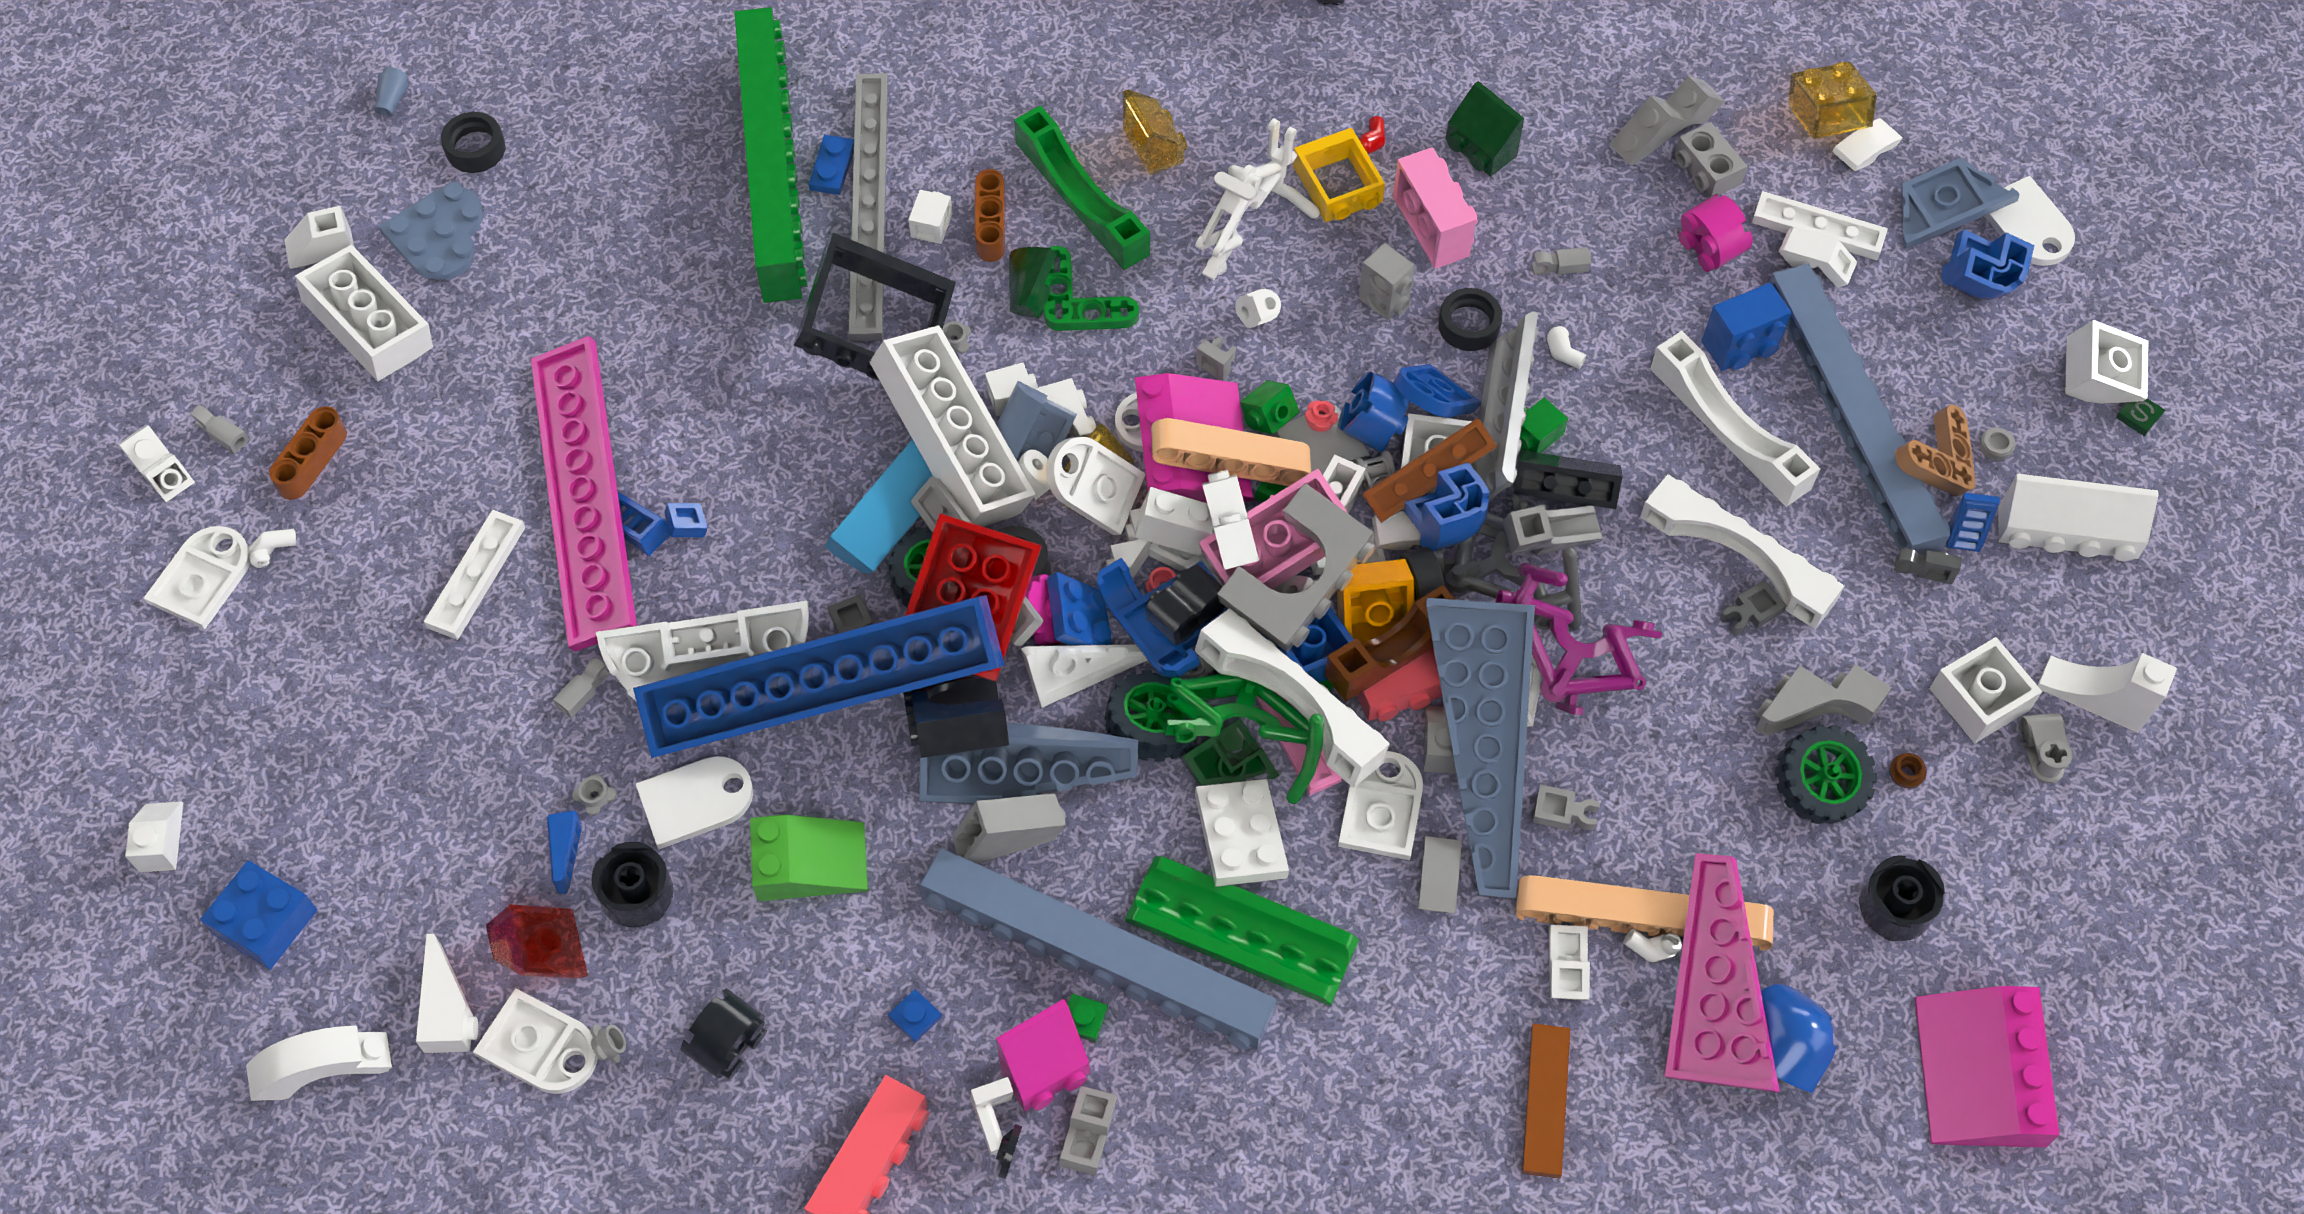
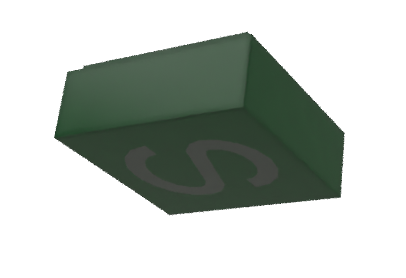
(2140, 415)

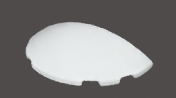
(676, 648)

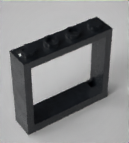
(879, 268)

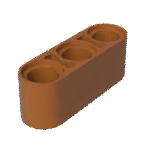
(990, 215)
(311, 439)

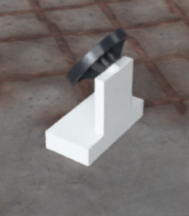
(983, 1101)

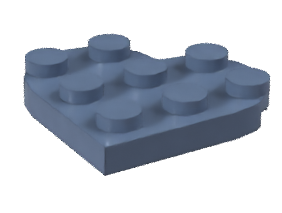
(437, 232)

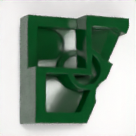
(1027, 279)
(1214, 764)

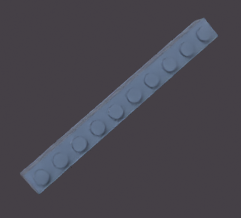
(1858, 412)
(1099, 949)

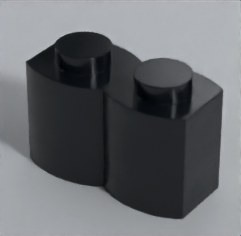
(1184, 605)

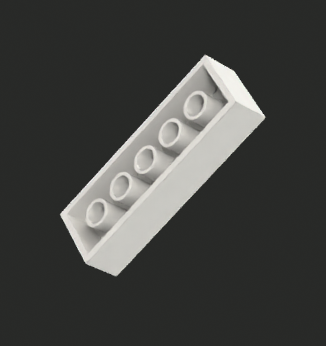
(952, 425)

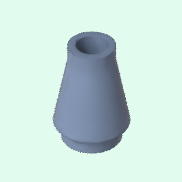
(390, 89)

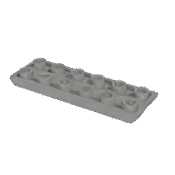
(1504, 402)

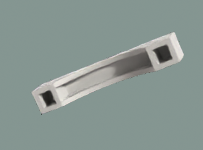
(1773, 461)
(1683, 512)
(1240, 651)

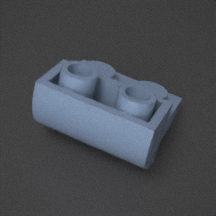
(1033, 421)

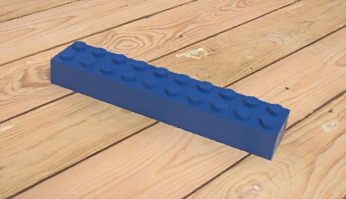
(819, 676)

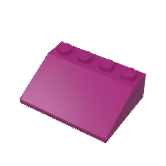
(1188, 400)
(1987, 1067)

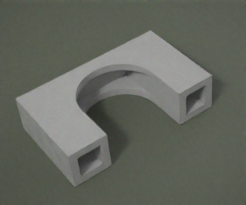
(1287, 616)

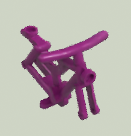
(1558, 683)

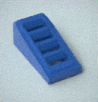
(1970, 526)
(651, 534)
(564, 837)

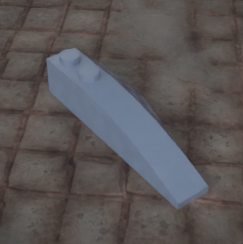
(1032, 763)

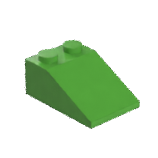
(806, 857)

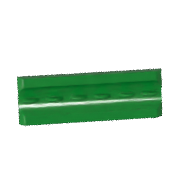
(1243, 930)

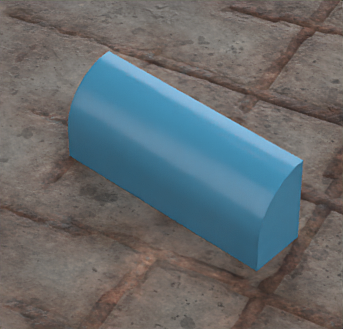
(882, 513)

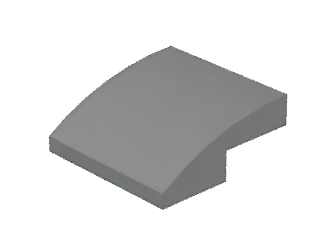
(1323, 444)

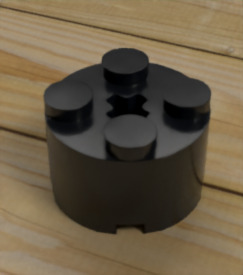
(632, 884)
(1902, 898)
(723, 1034)

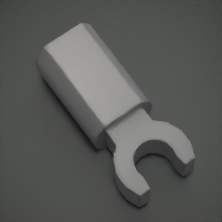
(1562, 261)
(220, 429)
(581, 688)

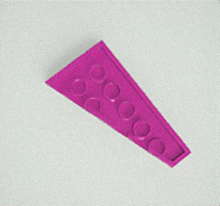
(1718, 1007)

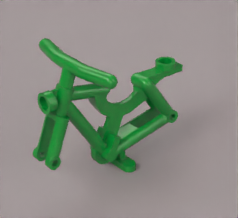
(1205, 720)

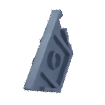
(1948, 200)

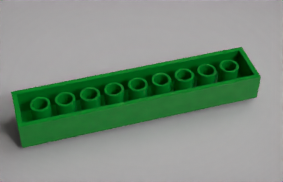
(768, 154)

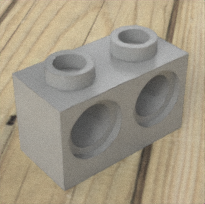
(1710, 160)
(1387, 282)

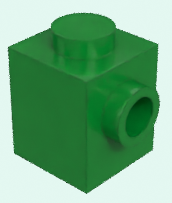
(1269, 407)
(1542, 426)

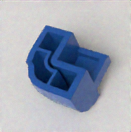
(1987, 267)
(1453, 510)
(1798, 1036)

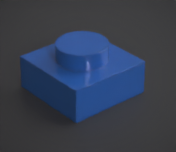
(685, 520)
(915, 1015)

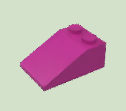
(1043, 1057)

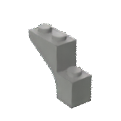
(1662, 118)
(1551, 529)
(1808, 696)

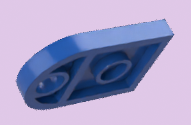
(1434, 391)

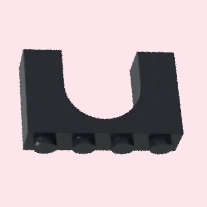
(956, 716)

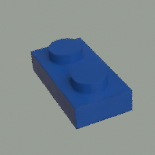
(832, 164)

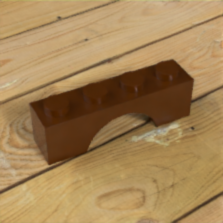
(1365, 663)

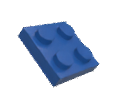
(1077, 612)

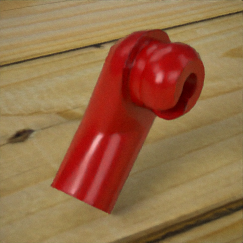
(1375, 137)

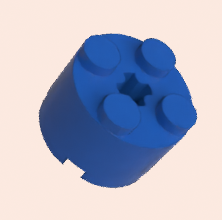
(1374, 412)

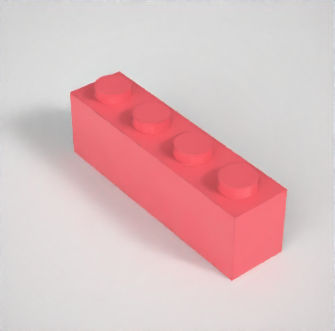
(1405, 688)
(871, 1150)

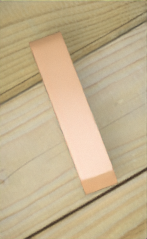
(1221, 449)

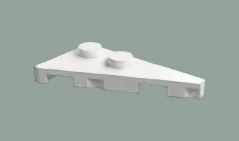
(1068, 669)

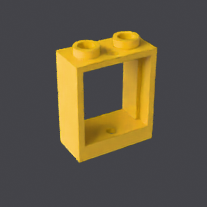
(1331, 150)

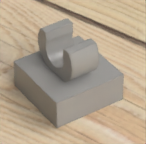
(1214, 359)

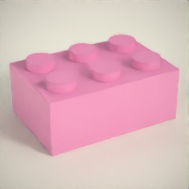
(1434, 207)

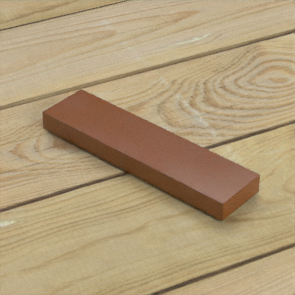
(1421, 474)
(1546, 1101)

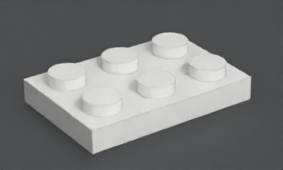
(1241, 832)

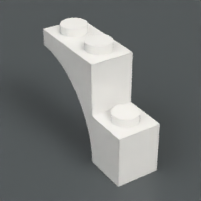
(1064, 393)
(1230, 520)

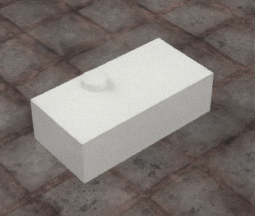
(364, 312)

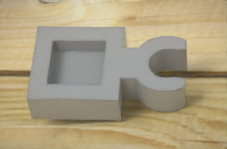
(1557, 809)

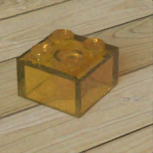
(1832, 99)

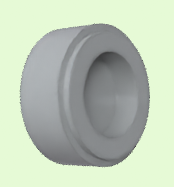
(1997, 443)

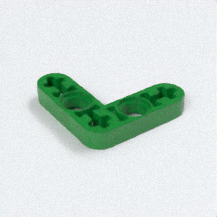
(1075, 307)

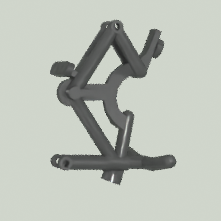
(1467, 574)

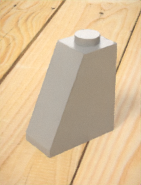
(1008, 826)

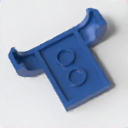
(1129, 609)

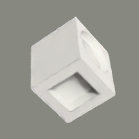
(930, 216)

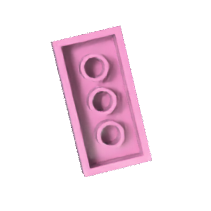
(1279, 545)

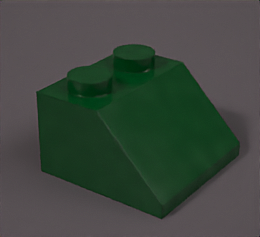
(1485, 130)

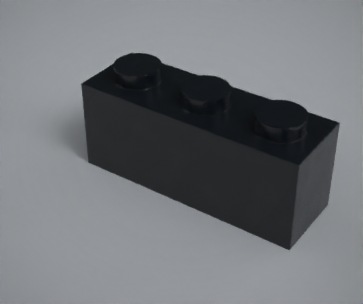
(1568, 479)

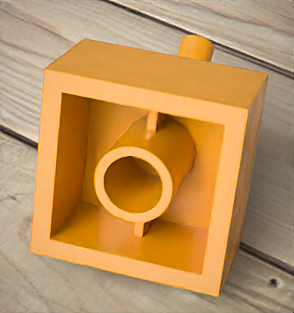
(1376, 598)

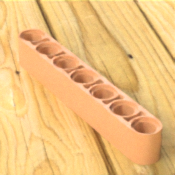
(1621, 908)

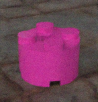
(1715, 232)

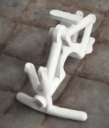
(1250, 188)

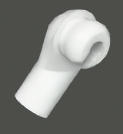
(1561, 348)
(267, 542)
(1655, 948)

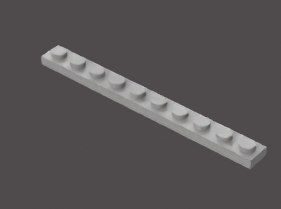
(869, 201)

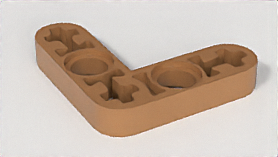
(1945, 467)

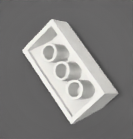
(2076, 517)

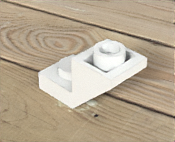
(1819, 251)
(156, 463)
(1133, 551)

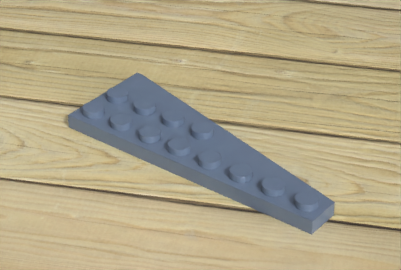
(1485, 688)

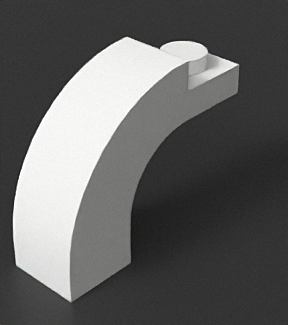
(315, 1055)

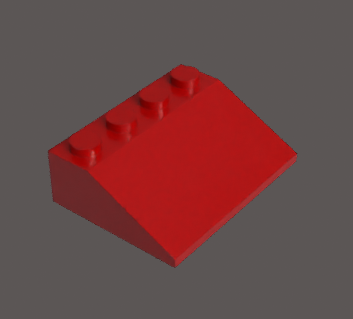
(973, 563)

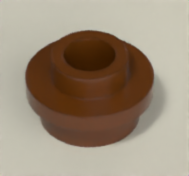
(1911, 761)

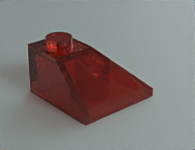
(537, 941)

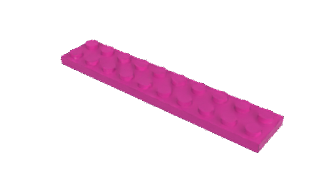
(582, 493)

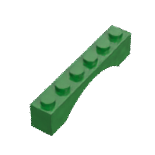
(1110, 223)

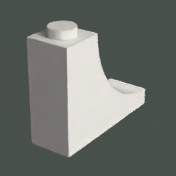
(2118, 693)

